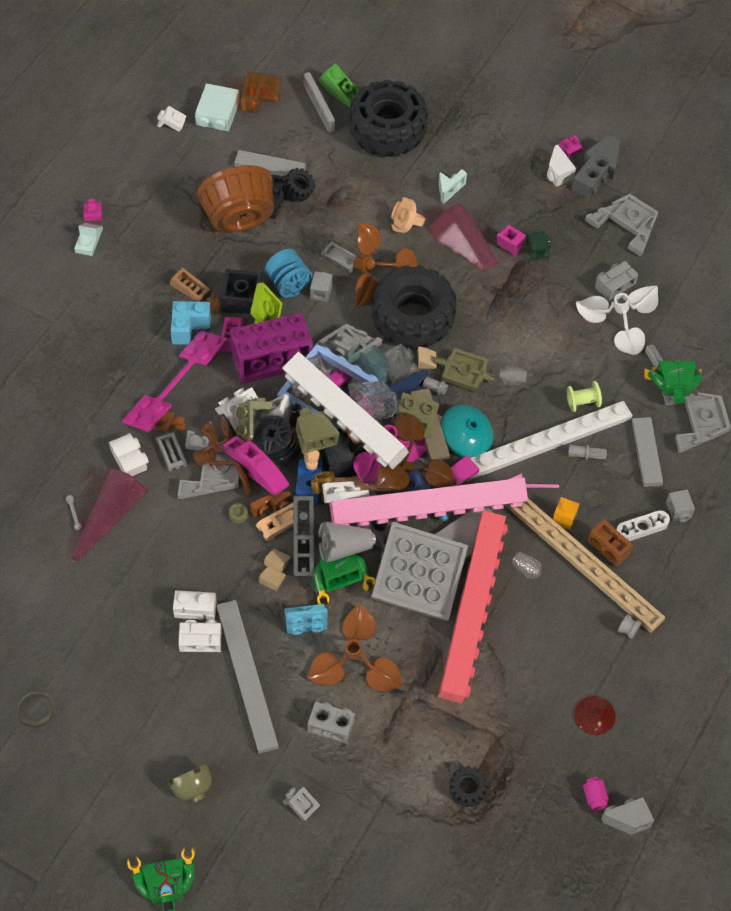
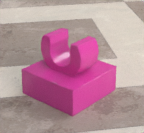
(571, 146)
(92, 210)

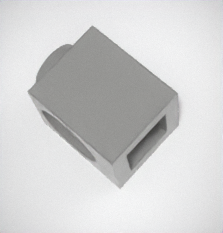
(321, 286)
(680, 506)

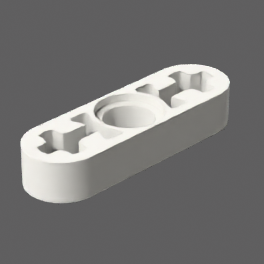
(648, 520)

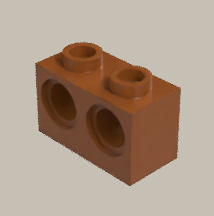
(610, 543)

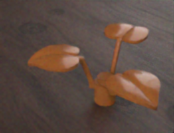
(367, 241)
(327, 669)

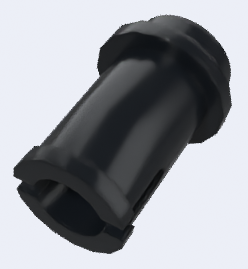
(294, 413)

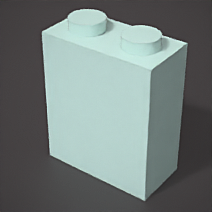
(217, 107)

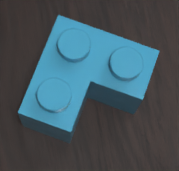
(189, 317)

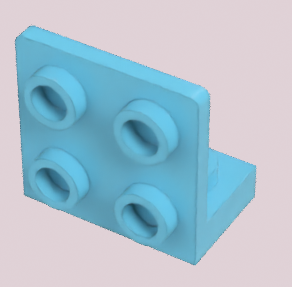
(306, 619)

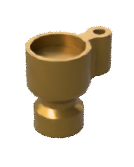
(320, 479)

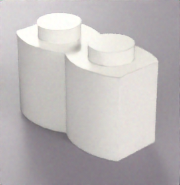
(128, 455)

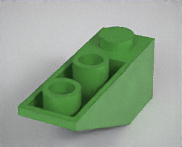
(338, 85)

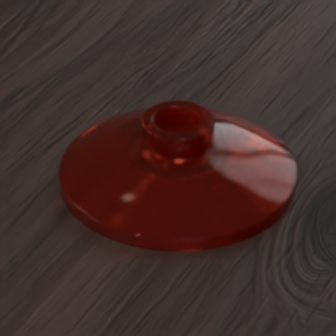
(592, 723)

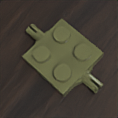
(465, 369)

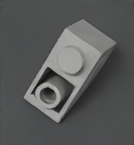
(630, 817)

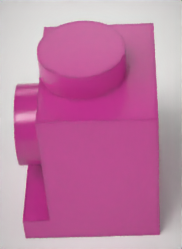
(511, 240)

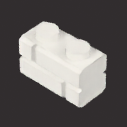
(194, 605)
(200, 636)

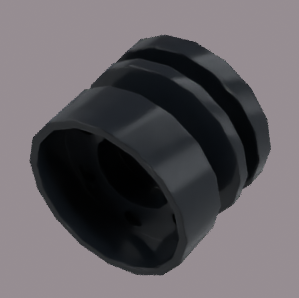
(277, 440)

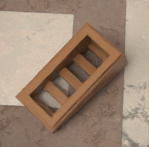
(189, 278)

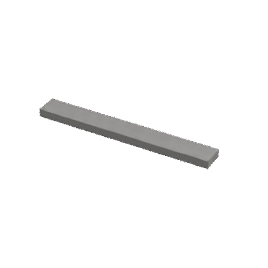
(247, 677)

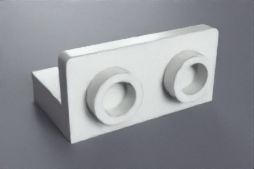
(342, 491)

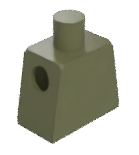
(315, 431)

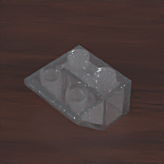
(375, 398)

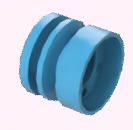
(288, 273)

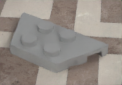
(365, 343)

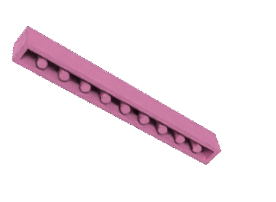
(429, 501)

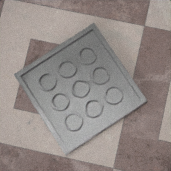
(419, 571)

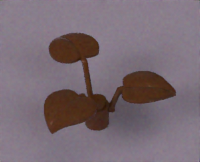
(208, 454)
(438, 472)

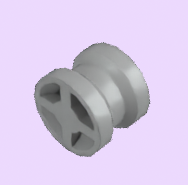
(629, 626)

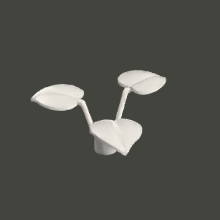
(643, 299)

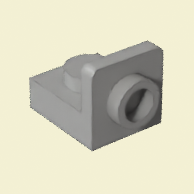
(345, 346)
(301, 802)

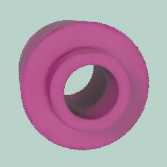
(596, 794)

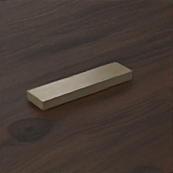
(436, 444)

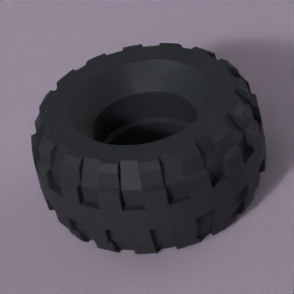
(383, 135)
(419, 287)

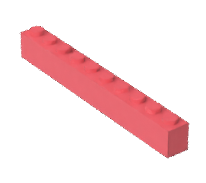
(472, 607)

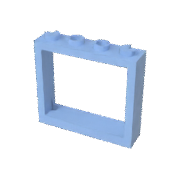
(337, 361)

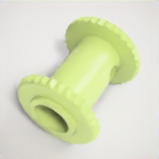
(584, 396)

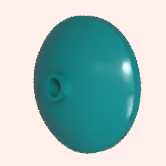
(461, 436)

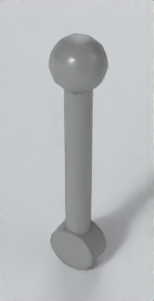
(69, 499)

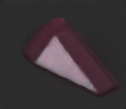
(461, 234)

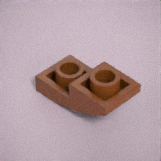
(264, 504)

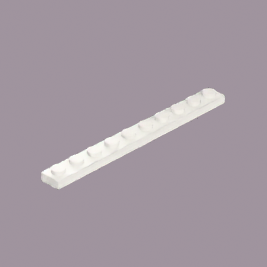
(551, 438)

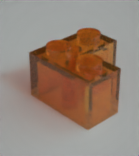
(259, 87)

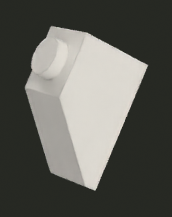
(560, 168)
(280, 408)

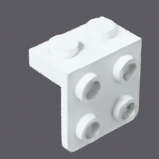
(229, 406)

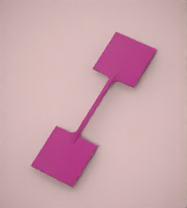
(151, 410)

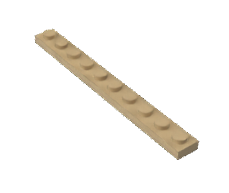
(589, 565)

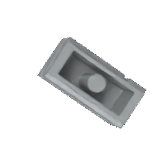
(616, 280)

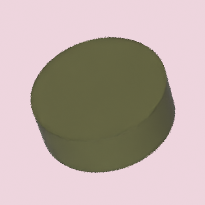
(238, 513)

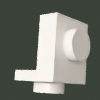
(171, 118)

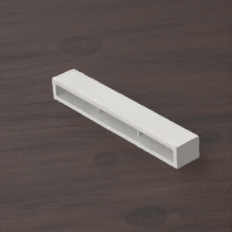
(345, 410)

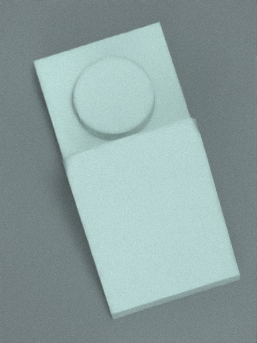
(449, 187)
(88, 238)

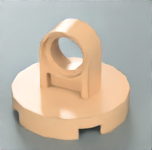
(406, 216)

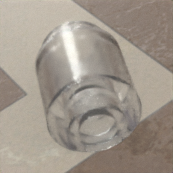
(513, 375)
(527, 565)

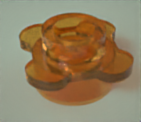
(215, 303)

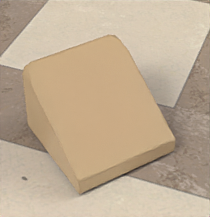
(426, 358)
(277, 560)
(271, 578)

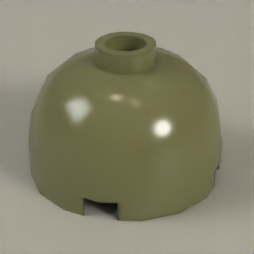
(192, 784)

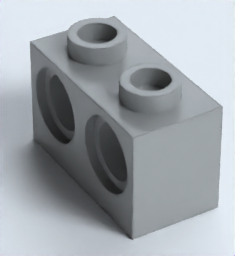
(329, 728)

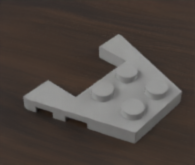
(632, 216)
(706, 417)
(214, 477)

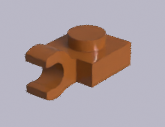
(170, 421)

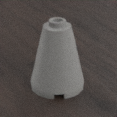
(343, 540)

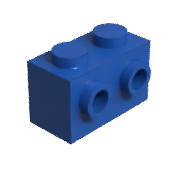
(304, 479)

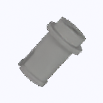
(434, 385)

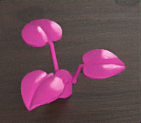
(367, 466)

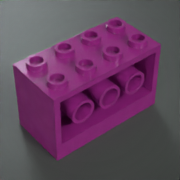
(268, 346)

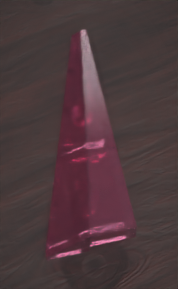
(115, 499)

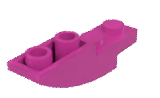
(257, 463)

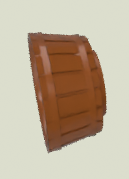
(237, 197)

